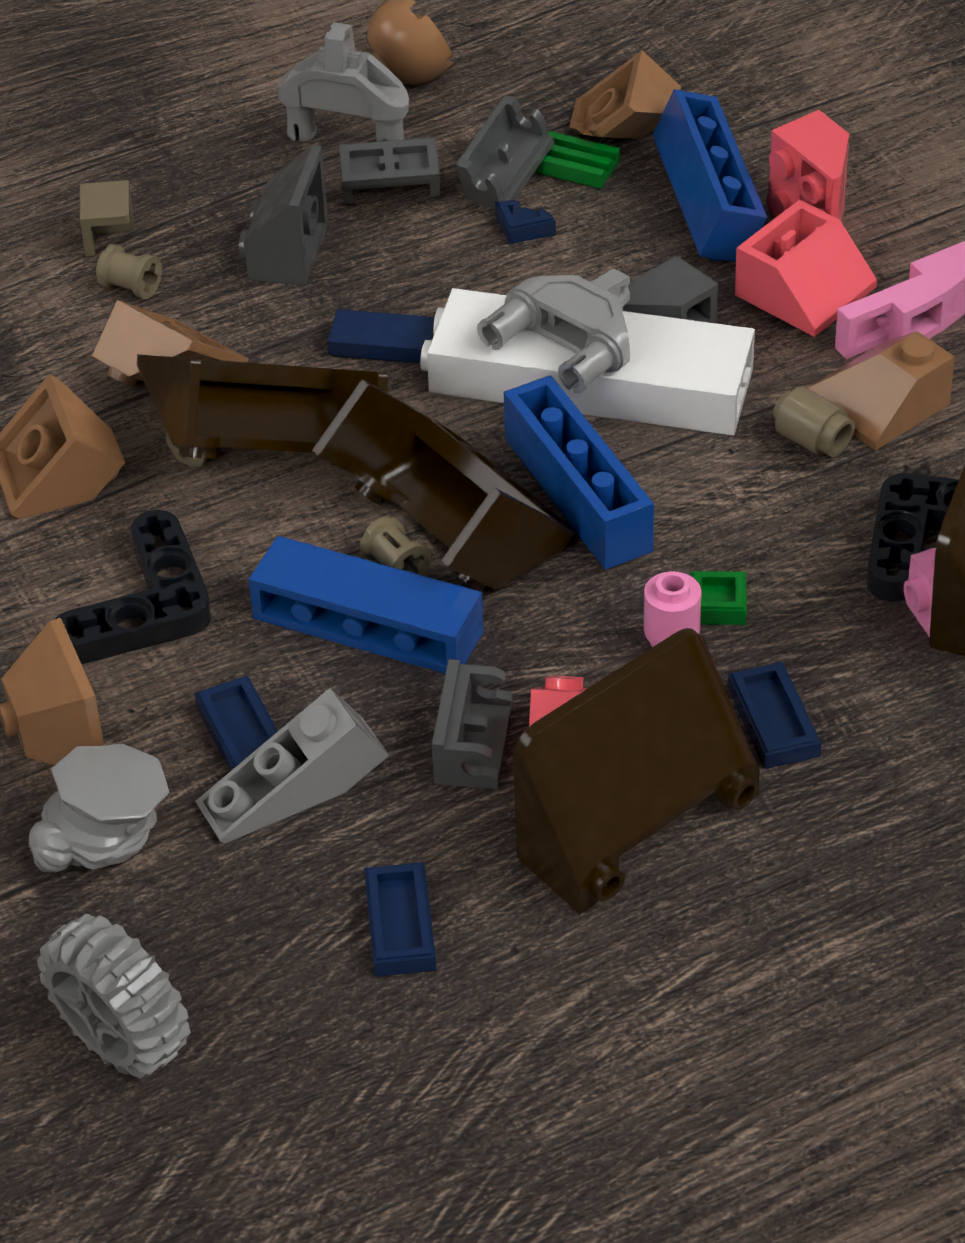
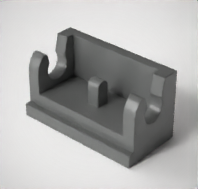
(503, 154)
(389, 165)
(471, 727)

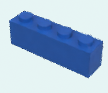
(708, 175)
(579, 472)
(366, 605)

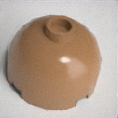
(407, 43)

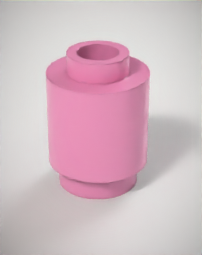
(671, 605)

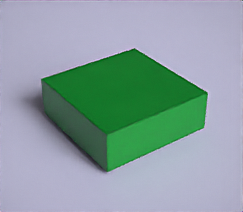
(722, 597)

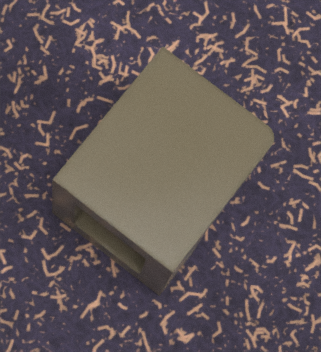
(104, 209)

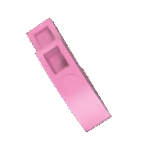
(924, 304)

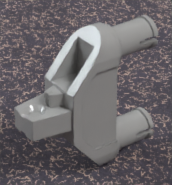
(343, 82)
(572, 313)

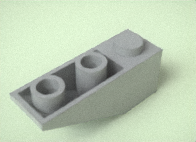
(295, 769)

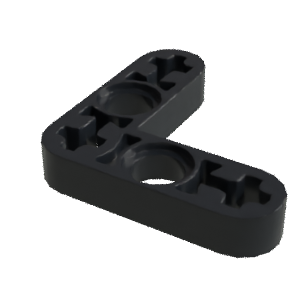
(908, 517)
(163, 596)

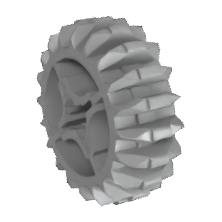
(113, 995)

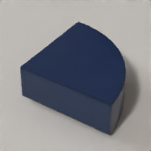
(522, 223)

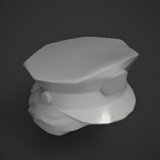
(99, 808)

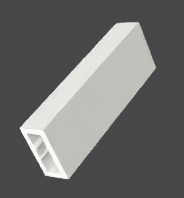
(676, 373)

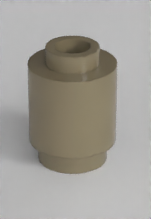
(813, 422)

